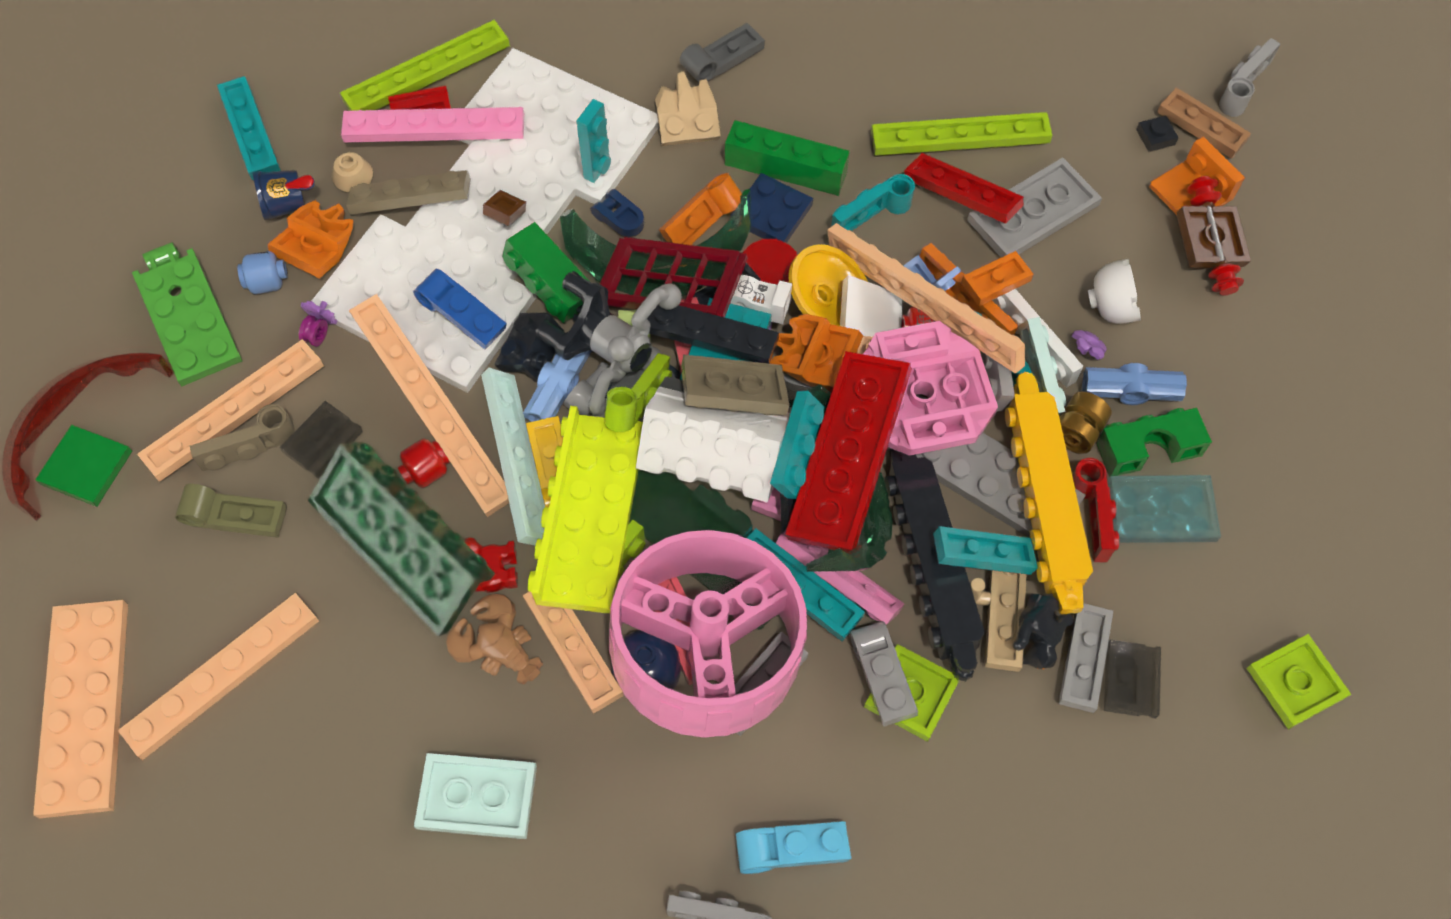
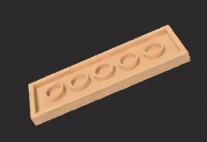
(81, 710)

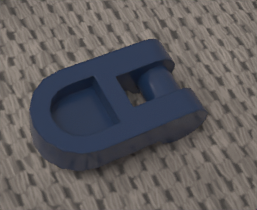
(626, 220)

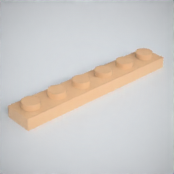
(231, 409)
(217, 676)

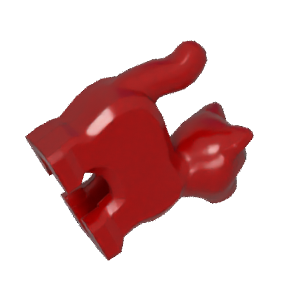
(497, 557)

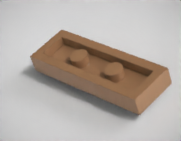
(1204, 121)

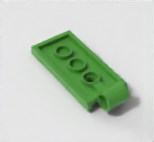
(188, 323)

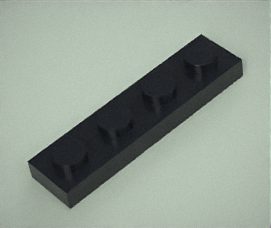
(714, 333)

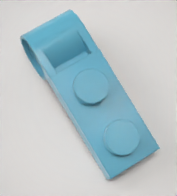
(792, 846)

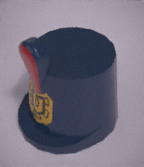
(281, 191)

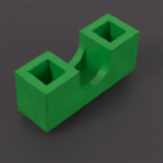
(1177, 432)

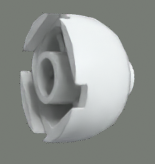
(1115, 293)

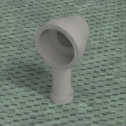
(583, 391)

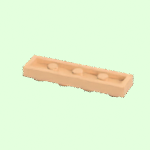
(577, 654)

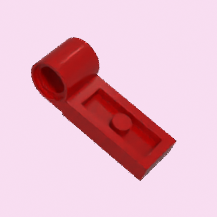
(1101, 507)

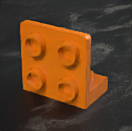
(1201, 161)

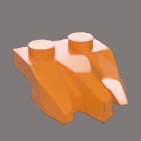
(313, 238)
(815, 350)

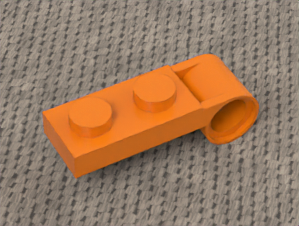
(702, 211)

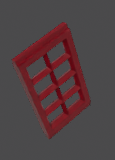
(725, 287)

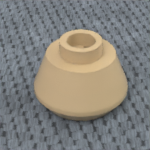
(350, 171)

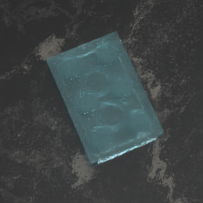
(1164, 509)

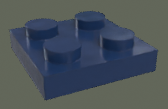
(776, 208)

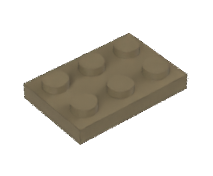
(734, 385)

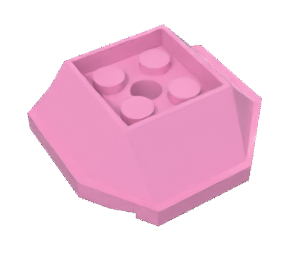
(950, 376)

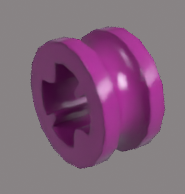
(313, 330)

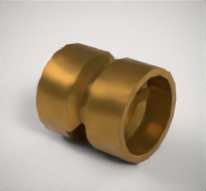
(1083, 421)

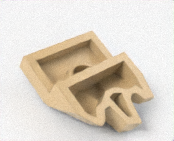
(687, 113)

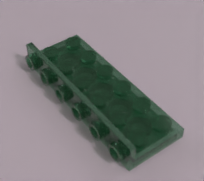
(399, 535)

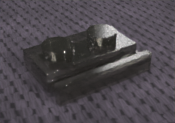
(319, 438)
(1132, 679)

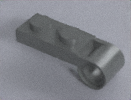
(721, 54)

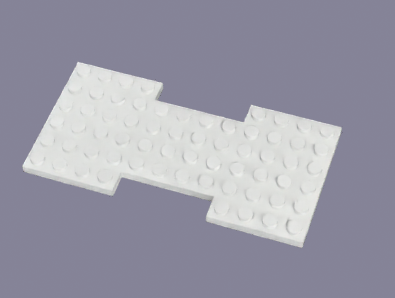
(465, 242)

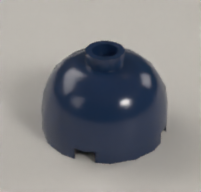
(655, 657)

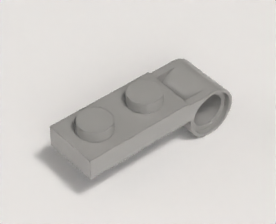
(1240, 86)
(883, 673)
(688, 906)

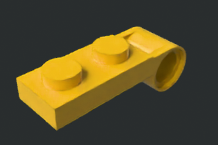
(544, 438)

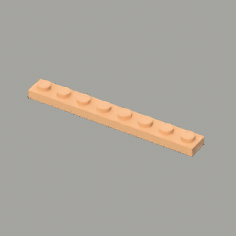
(933, 301)
(431, 404)

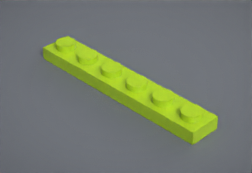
(426, 67)
(961, 133)

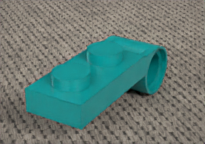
(875, 200)

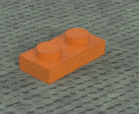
(997, 278)

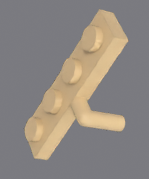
(1005, 606)

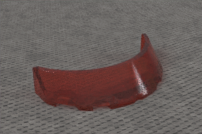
(50, 403)

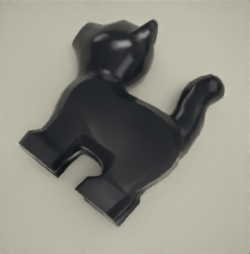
(1044, 628)

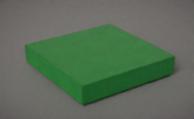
(84, 465)

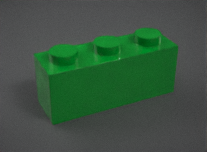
(542, 269)

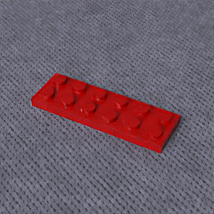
(849, 452)

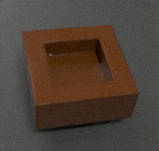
(504, 207)

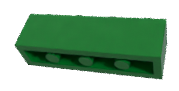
(786, 157)

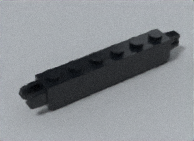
(944, 588)

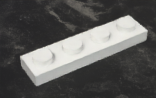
(1019, 310)

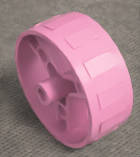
(766, 585)

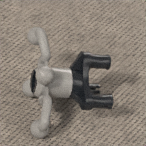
(606, 334)

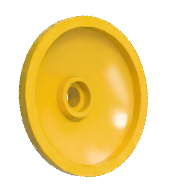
(818, 280)

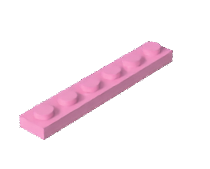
(433, 124)

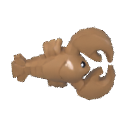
(494, 640)

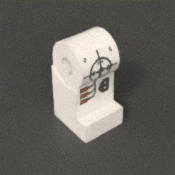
(764, 297)

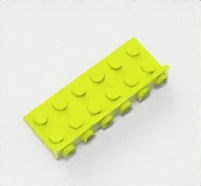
(586, 515)

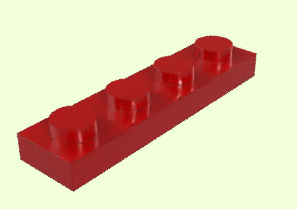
(964, 188)

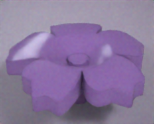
(319, 311)
(1089, 342)

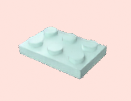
(476, 796)

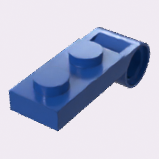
(459, 307)

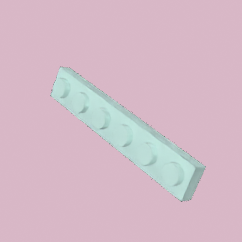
(515, 454)

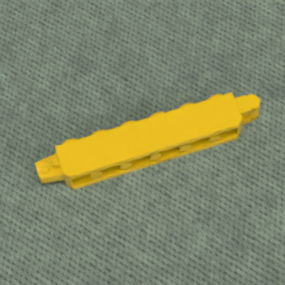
(1049, 494)

